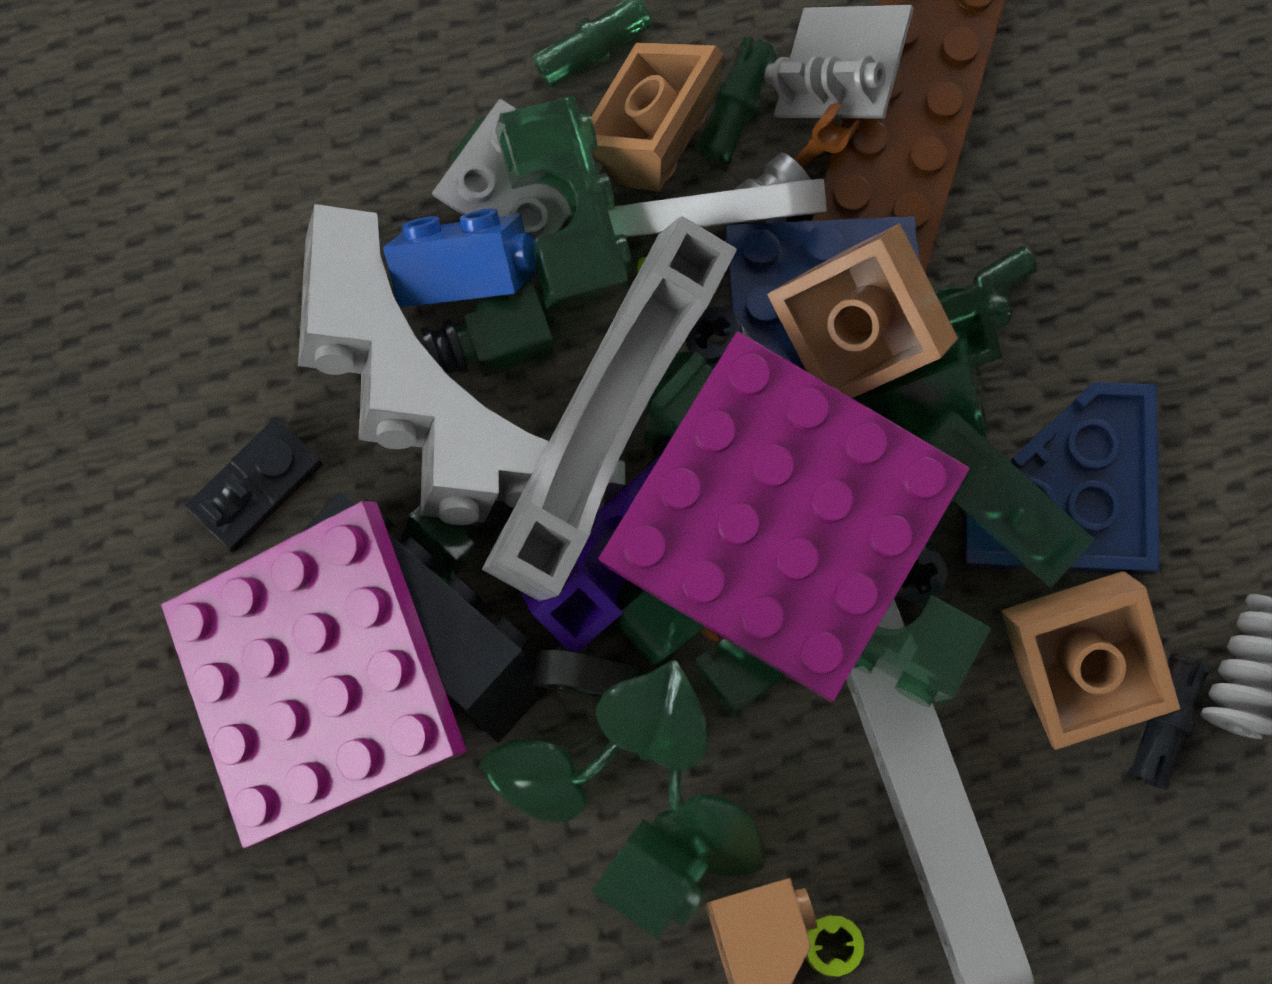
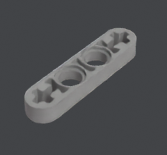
(722, 207)

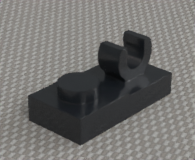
(254, 484)

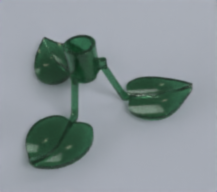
(661, 723)

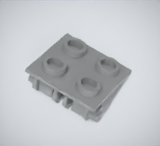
(841, 58)
(481, 182)

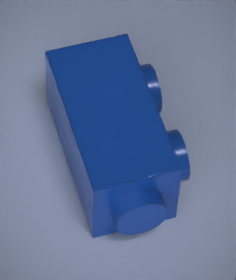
(460, 259)

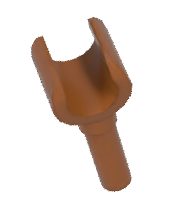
(826, 137)

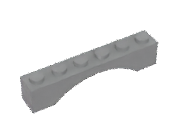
(576, 466)

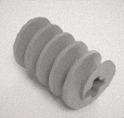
(1247, 696)

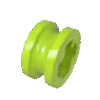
(836, 966)

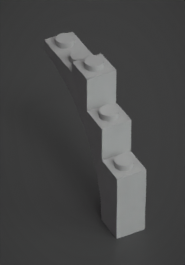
(405, 395)

